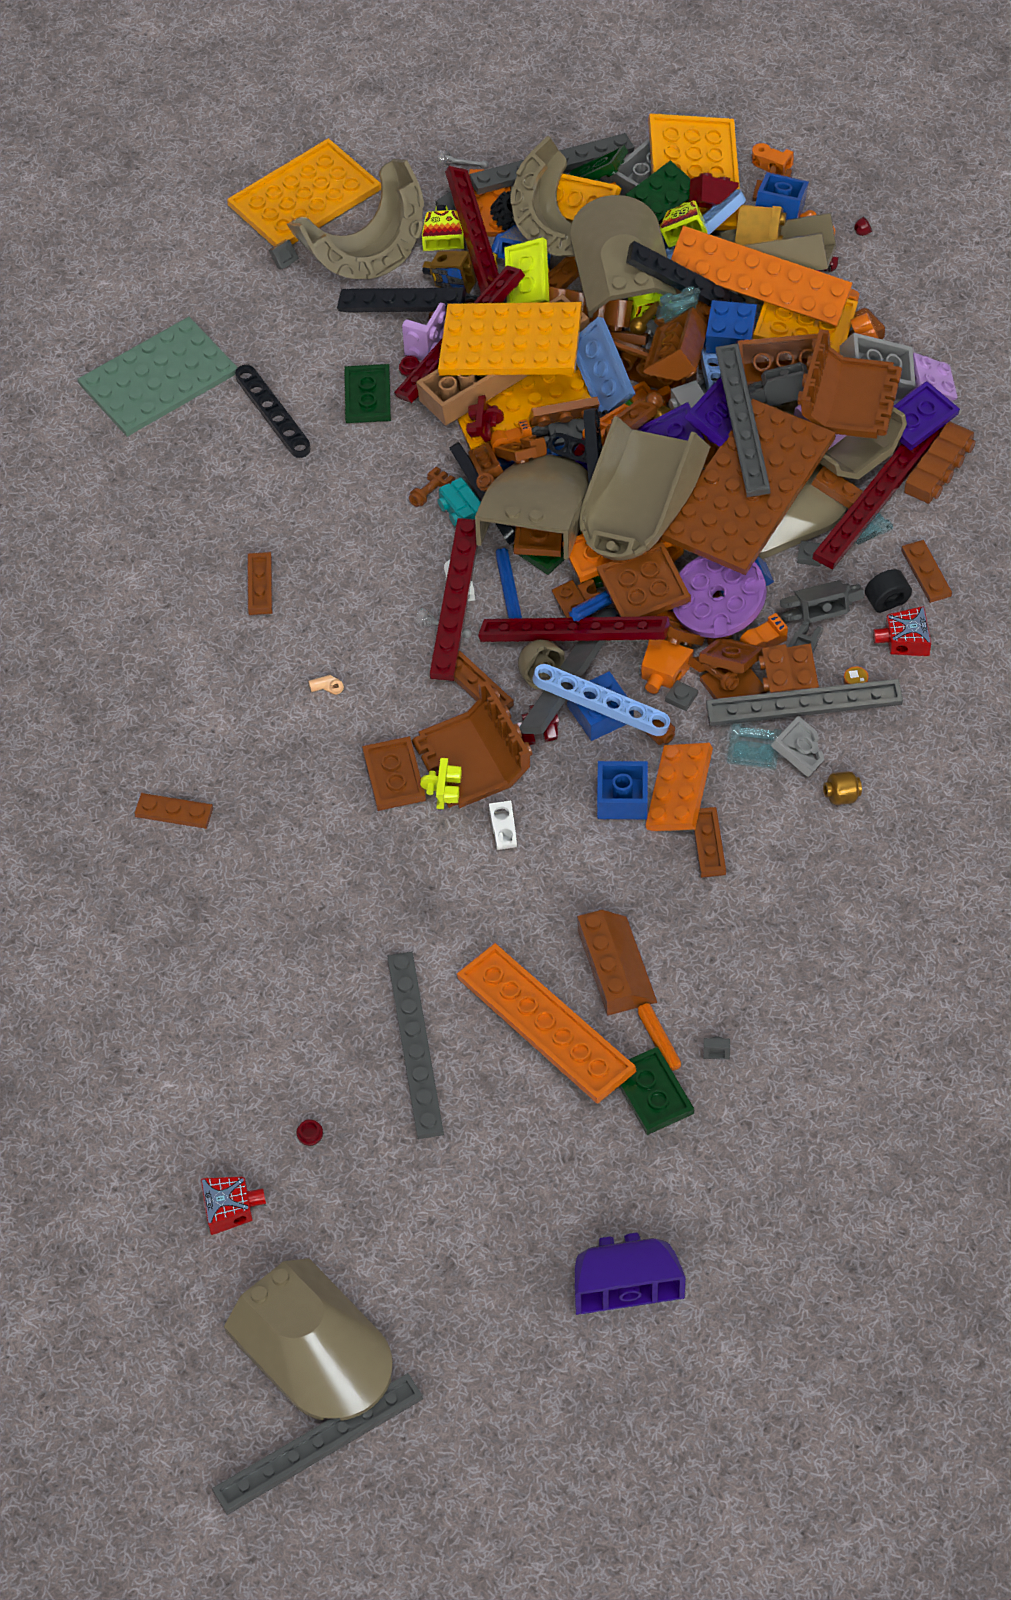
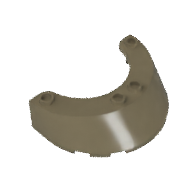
(536, 199)
(383, 241)

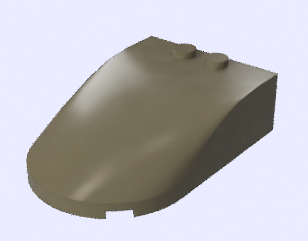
(804, 242)
(638, 489)
(537, 496)

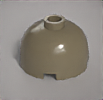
(539, 653)

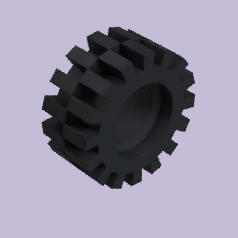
(501, 211)

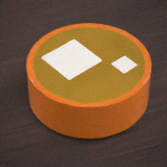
(855, 675)

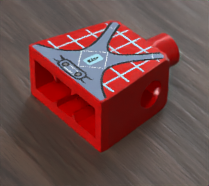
(905, 633)
(229, 1202)

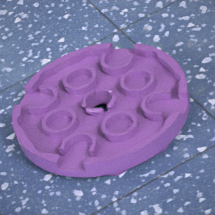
(722, 615)

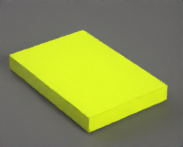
(533, 261)

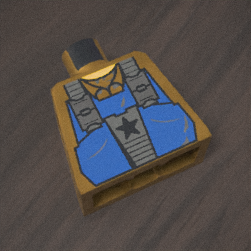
(451, 270)

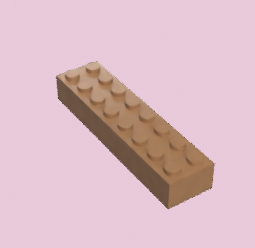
(452, 394)

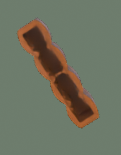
(615, 312)
(939, 462)

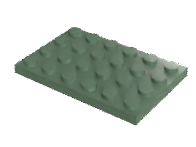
(157, 376)

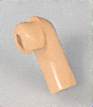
(326, 683)

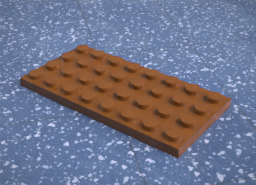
(719, 516)

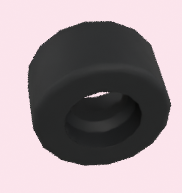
(888, 590)

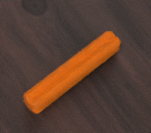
(658, 1035)

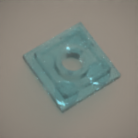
(673, 305)

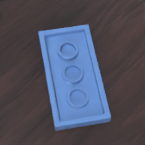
(603, 367)

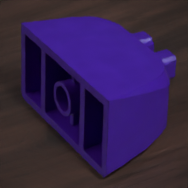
(627, 1274)

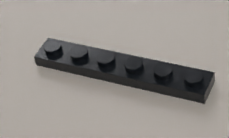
(677, 275)
(398, 299)

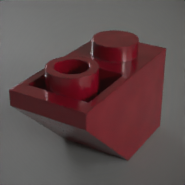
(709, 190)

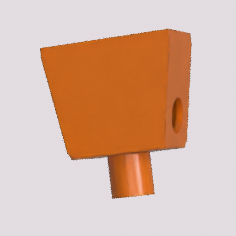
(664, 664)

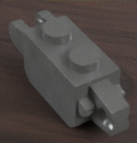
(779, 385)
(821, 601)

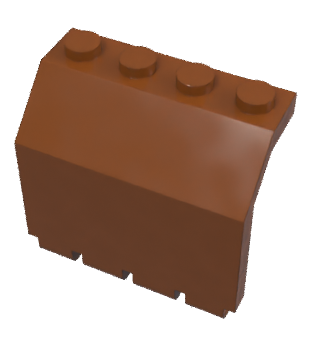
(848, 392)
(481, 744)

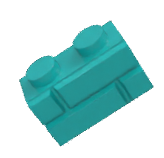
(458, 500)

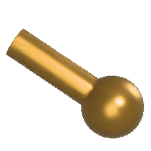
(638, 324)

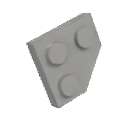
(798, 744)

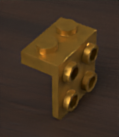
(759, 224)

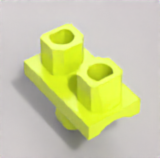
(438, 783)

